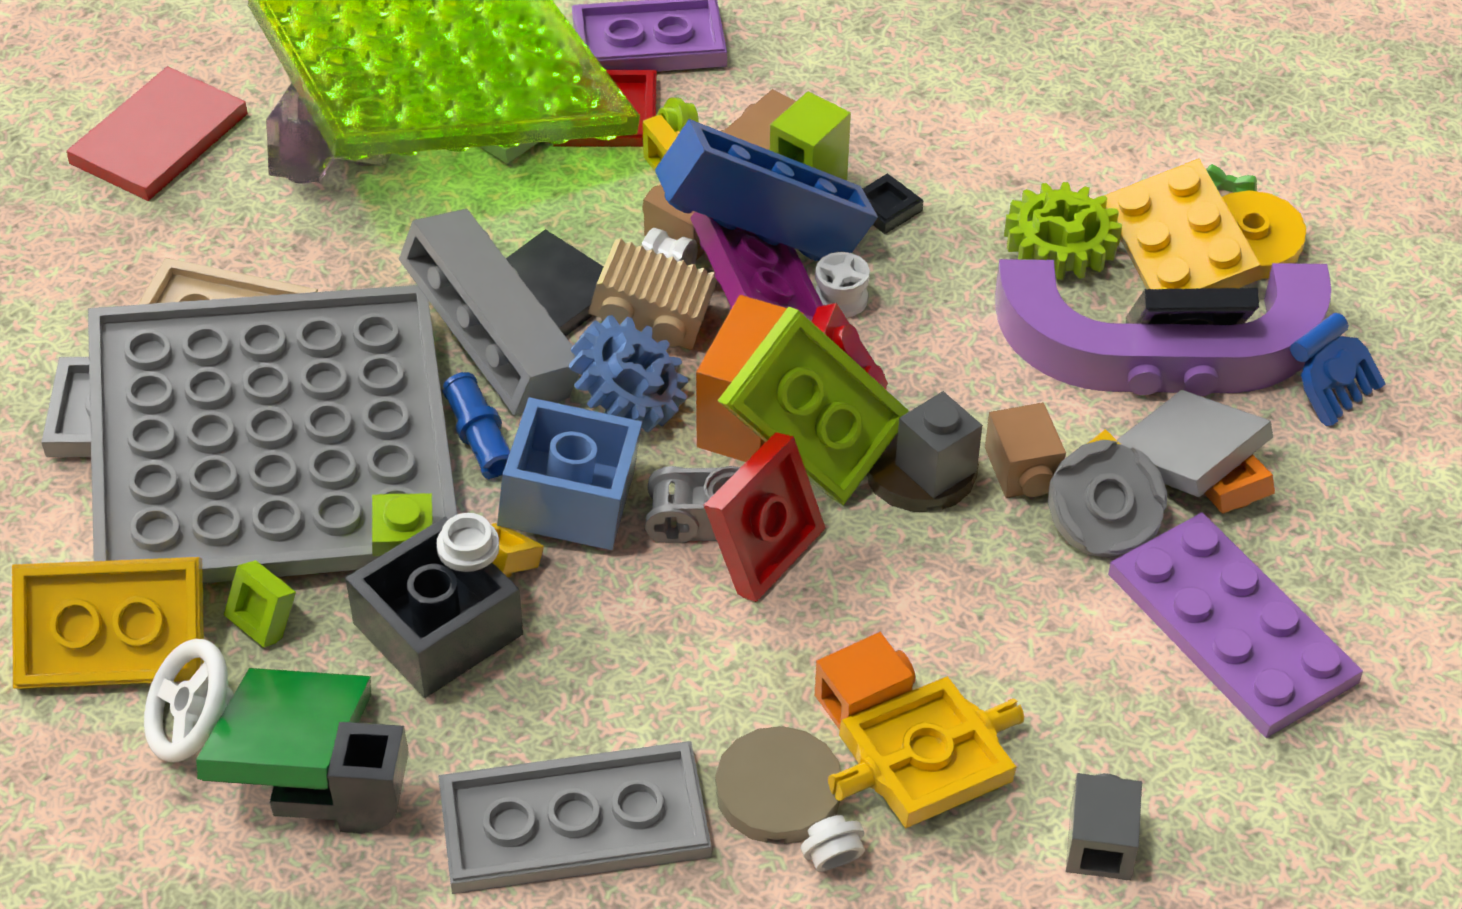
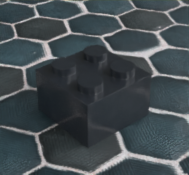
(432, 617)

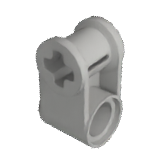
(692, 491)

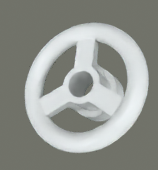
(193, 703)

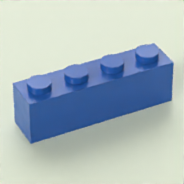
(763, 193)

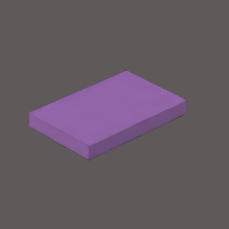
(653, 34)

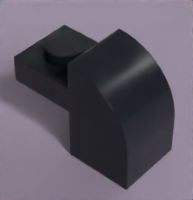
(362, 780)

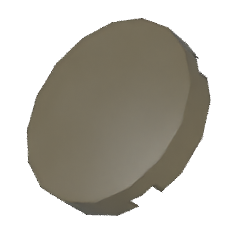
(776, 784)

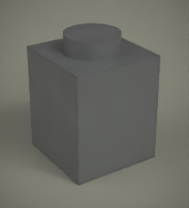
(938, 444)
(1104, 826)

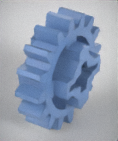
(628, 372)

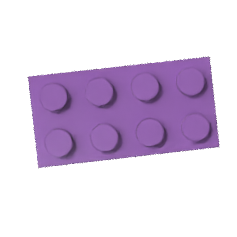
(1235, 624)

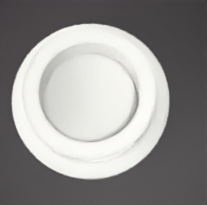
(467, 542)
(833, 843)

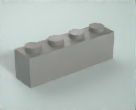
(489, 309)

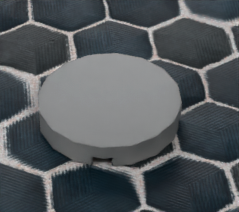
(1107, 499)

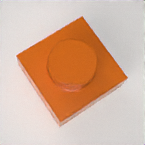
(1242, 486)

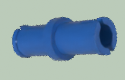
(477, 423)

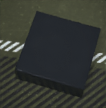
(892, 202)

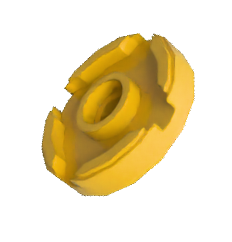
(1269, 225)

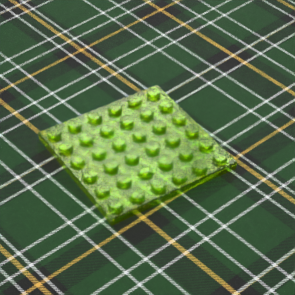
(442, 74)

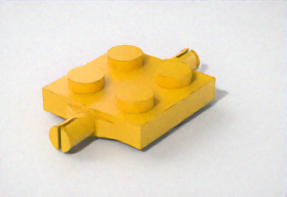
(927, 751)

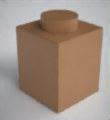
(1023, 449)

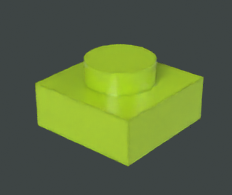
(398, 519)
(259, 603)

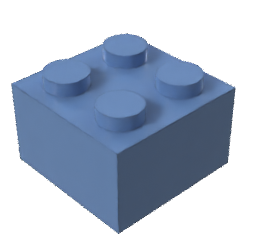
(569, 473)

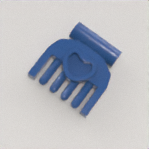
(1332, 364)

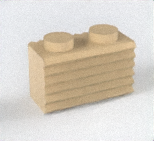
(654, 293)

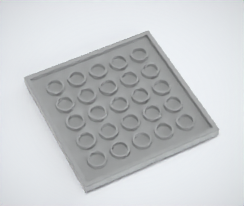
(262, 427)

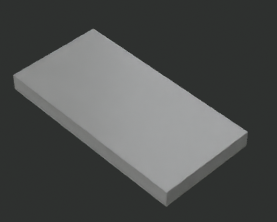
(573, 817)

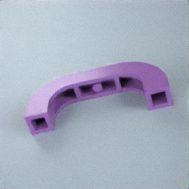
(1158, 355)

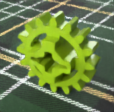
(1064, 229)

